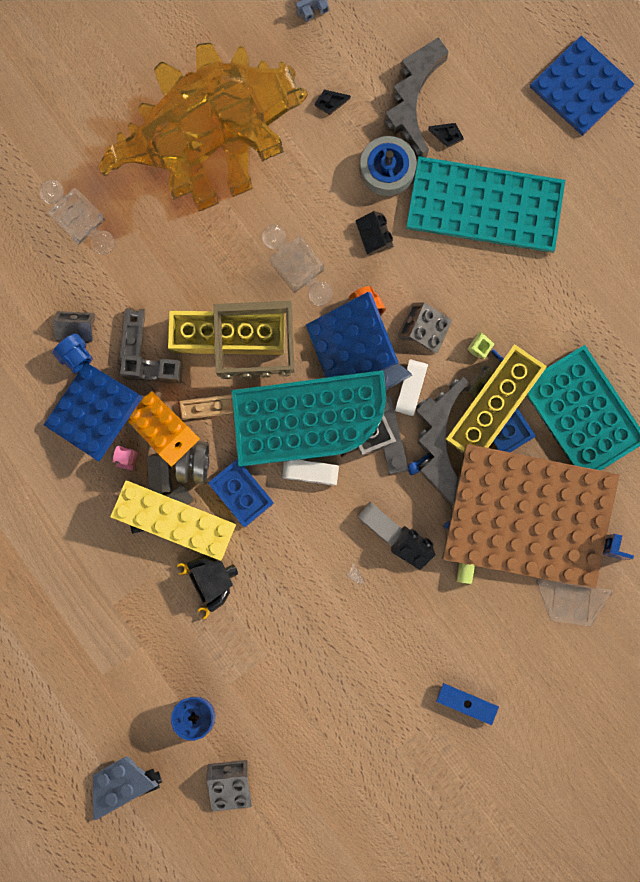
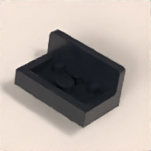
(374, 232)
(414, 548)

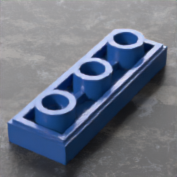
(477, 709)

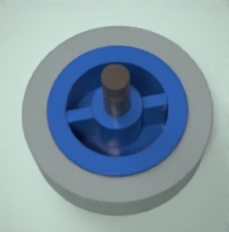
(388, 165)

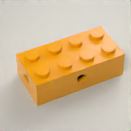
(162, 428)

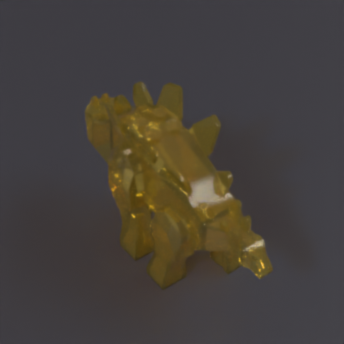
(207, 110)

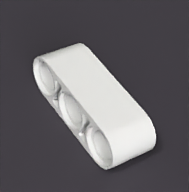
(411, 388)
(310, 472)

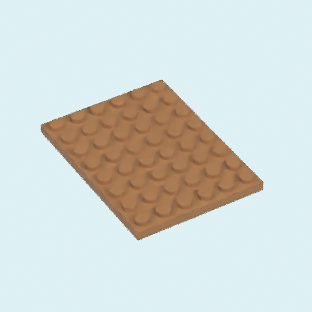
(530, 516)

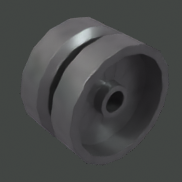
(194, 463)

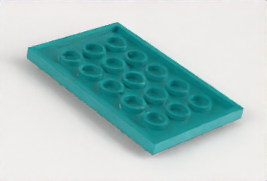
(584, 412)

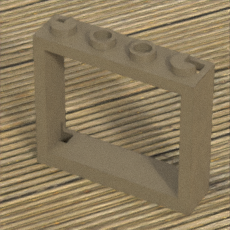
(252, 308)

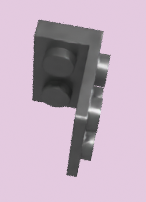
(425, 326)
(229, 785)

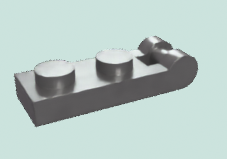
(132, 333)

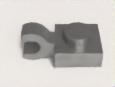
(479, 381)

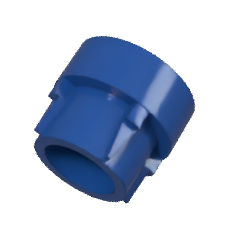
(72, 353)

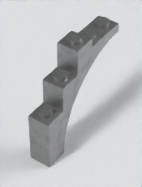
(415, 70)
(433, 441)

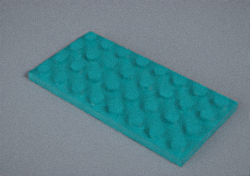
(486, 204)

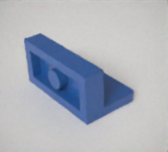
(612, 548)

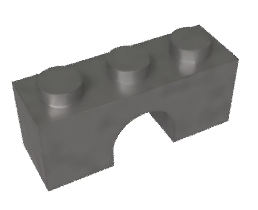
(141, 369)

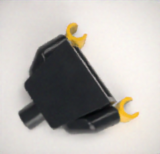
(210, 581)

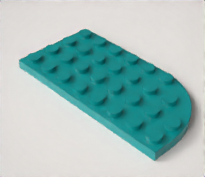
(307, 417)

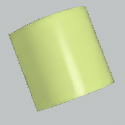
(480, 346)
(465, 573)

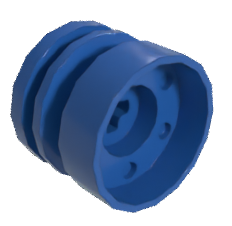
(187, 728)

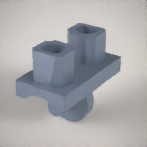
(306, 7)

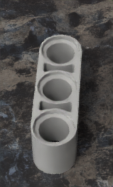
(380, 524)

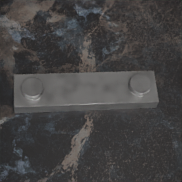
(394, 453)

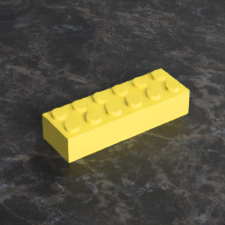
(241, 334)
(497, 400)
(173, 520)

